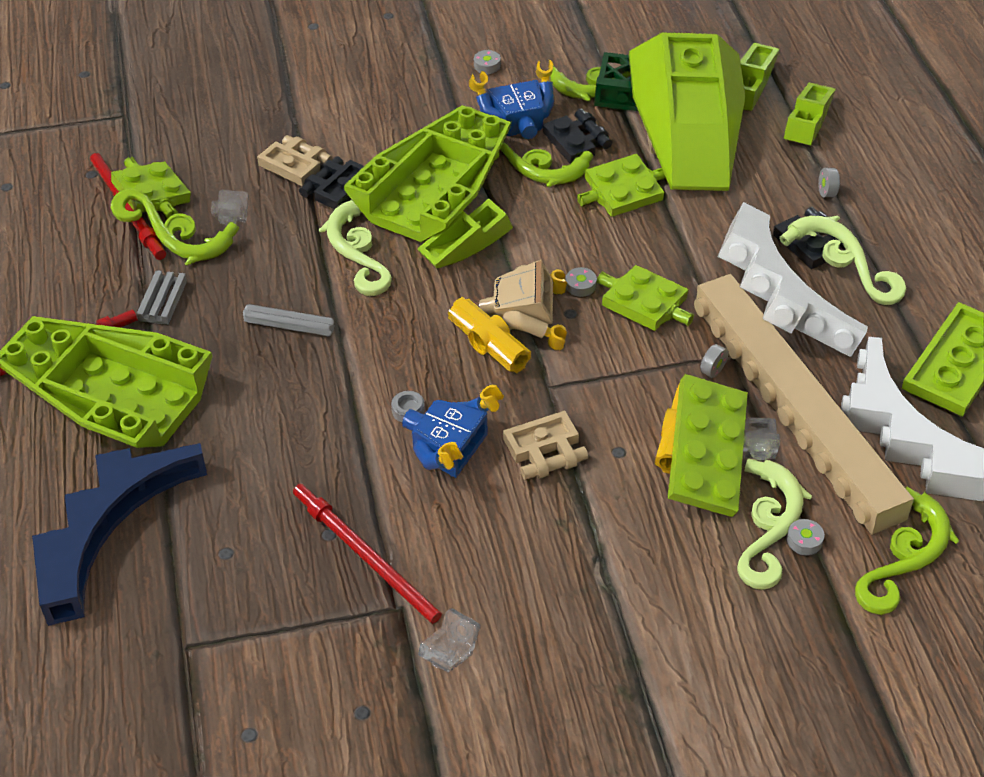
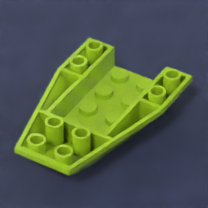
(690, 105)
(430, 174)
(110, 377)

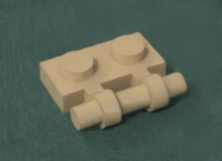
(293, 159)
(541, 437)

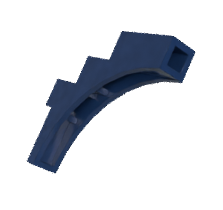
(125, 483)

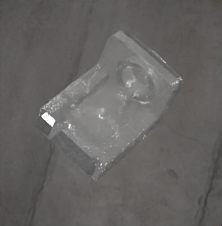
(231, 206)
(760, 439)
(452, 642)

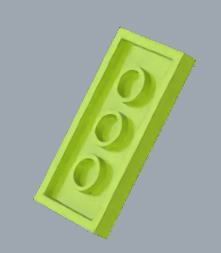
(953, 362)
(708, 446)

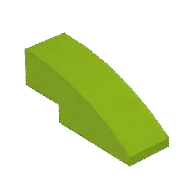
(756, 70)
(809, 113)
(466, 235)

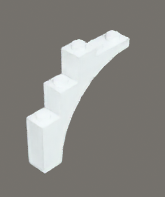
(789, 299)
(878, 407)

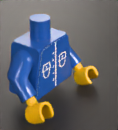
(520, 103)
(451, 430)

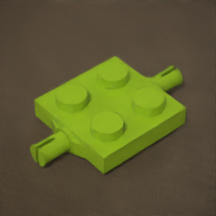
(156, 182)
(623, 185)
(645, 297)

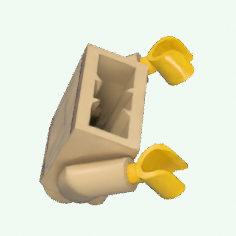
(526, 301)

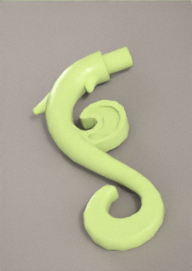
(354, 250)
(854, 252)
(775, 525)

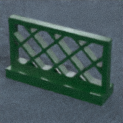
(618, 91)

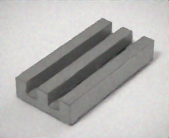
(151, 293)

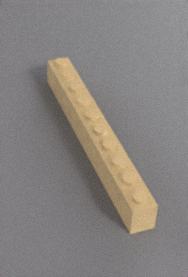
(804, 406)

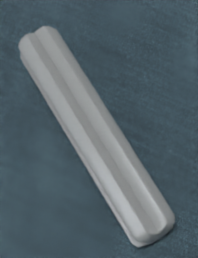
(288, 320)

